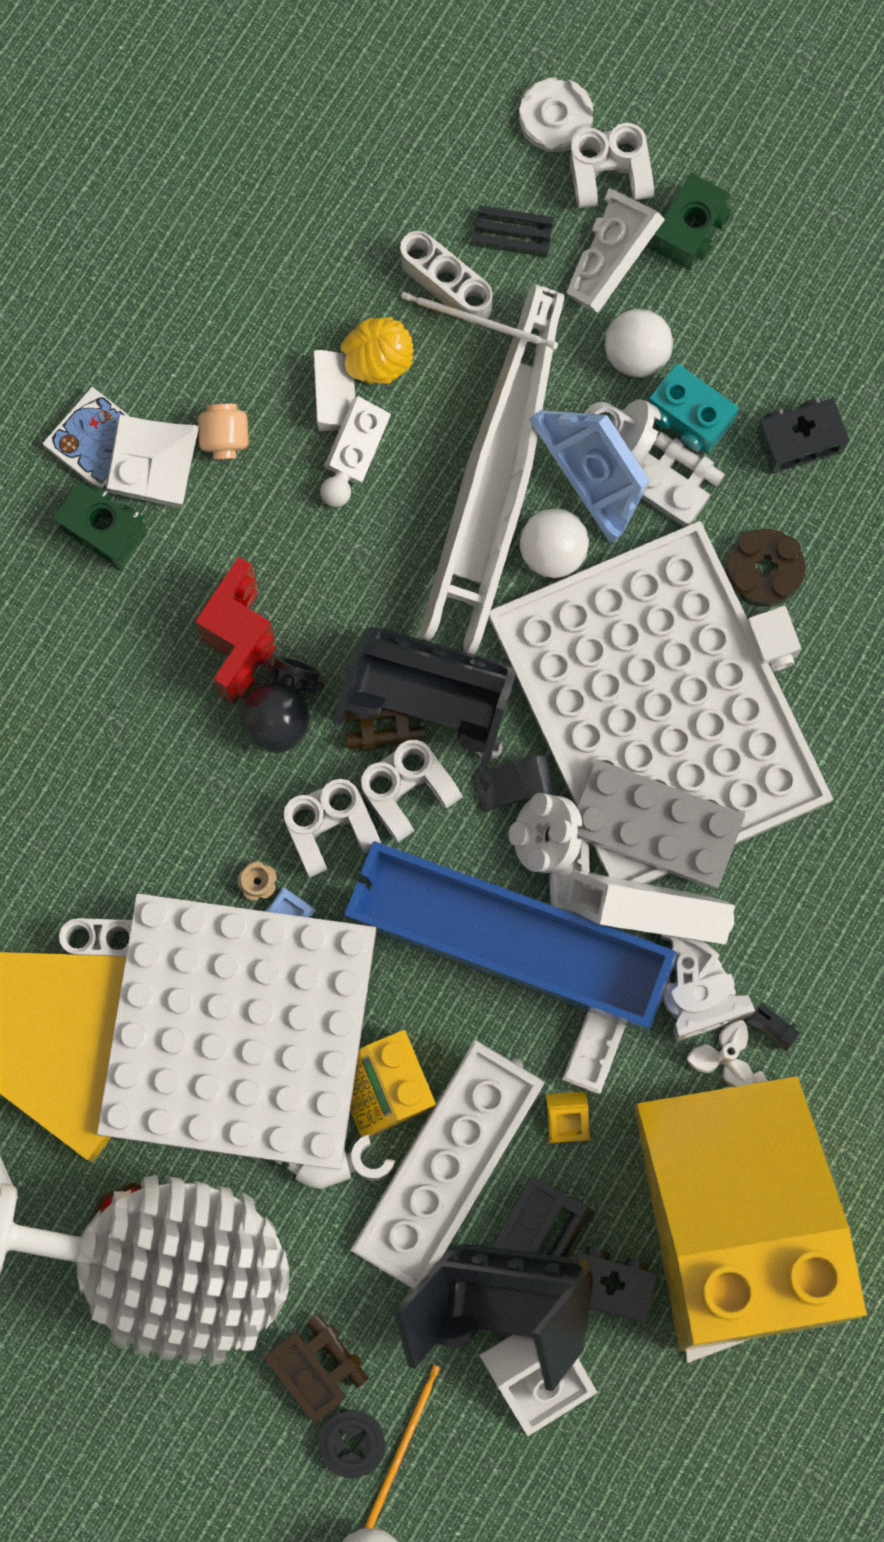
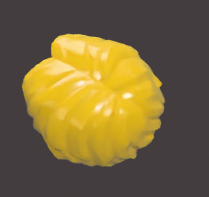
(378, 351)

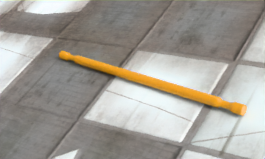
(402, 1448)

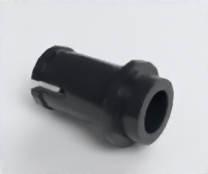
(774, 1027)

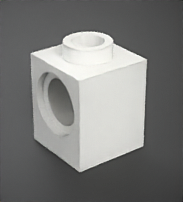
(775, 638)

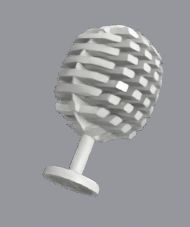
(170, 1267)

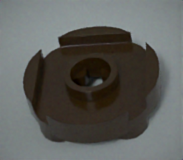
(748, 580)

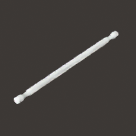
(479, 320)

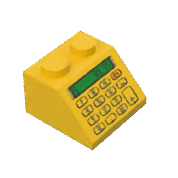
(388, 1085)

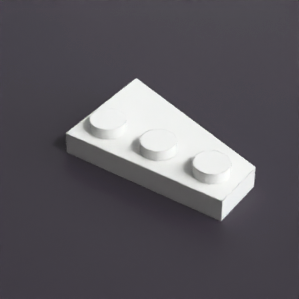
(616, 246)

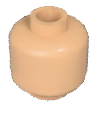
(223, 430)

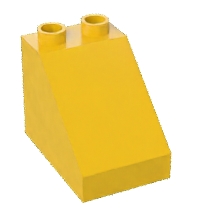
(746, 1215)

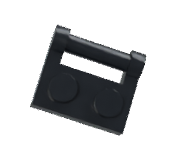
(534, 1216)

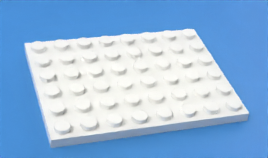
(663, 679)

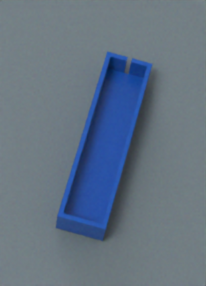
(511, 936)

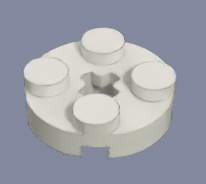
(530, 829)

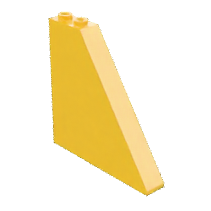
(59, 1040)

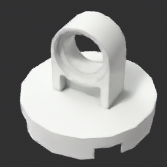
(632, 424)

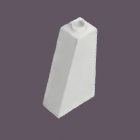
(649, 908)

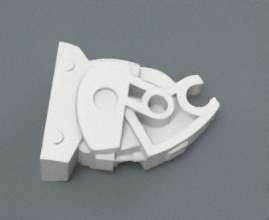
(702, 990)

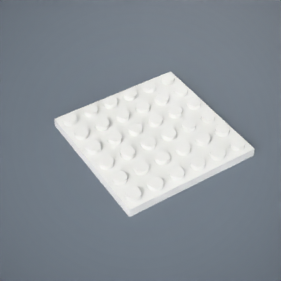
(237, 1031)

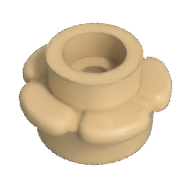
(257, 870)

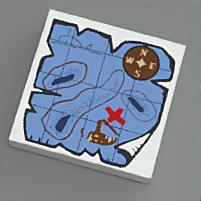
(87, 437)

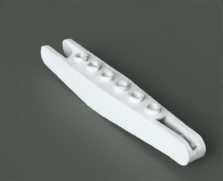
(496, 475)

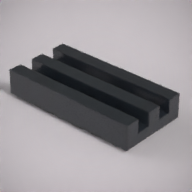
(513, 217)

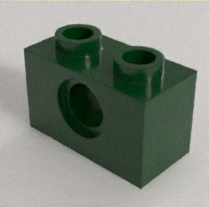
(698, 201)
(112, 544)

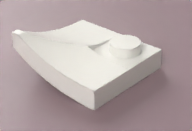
(151, 460)

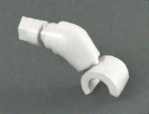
(324, 1177)

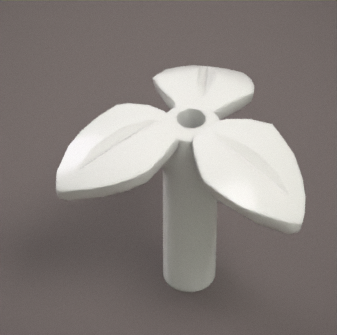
(732, 1041)

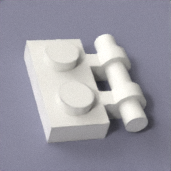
(670, 491)

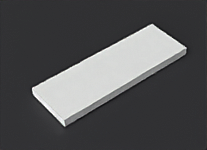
(448, 1165)

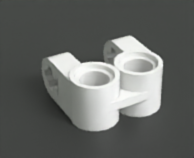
(610, 157)
(404, 780)
(327, 818)

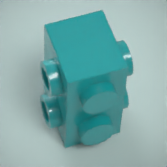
(693, 409)

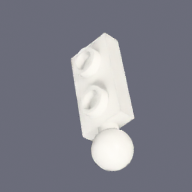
(353, 450)

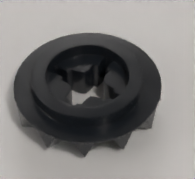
(295, 674)
(351, 1464)

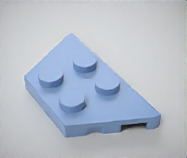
(595, 465)

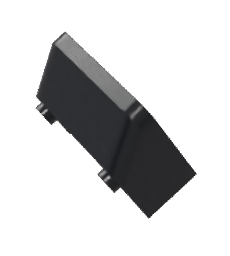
(428, 684)
(504, 1294)

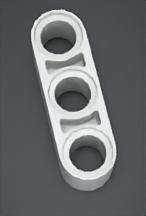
(441, 261)
(100, 934)

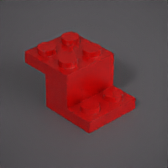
(236, 631)

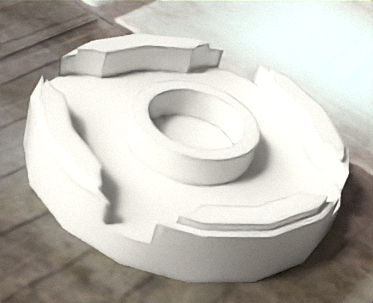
(554, 113)

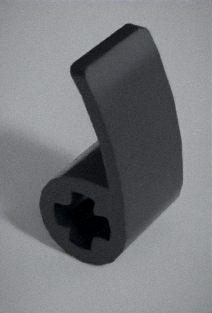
(514, 782)

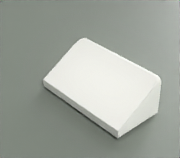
(333, 389)

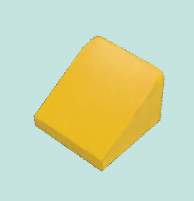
(567, 1117)

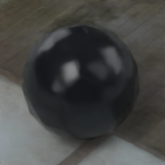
(275, 718)

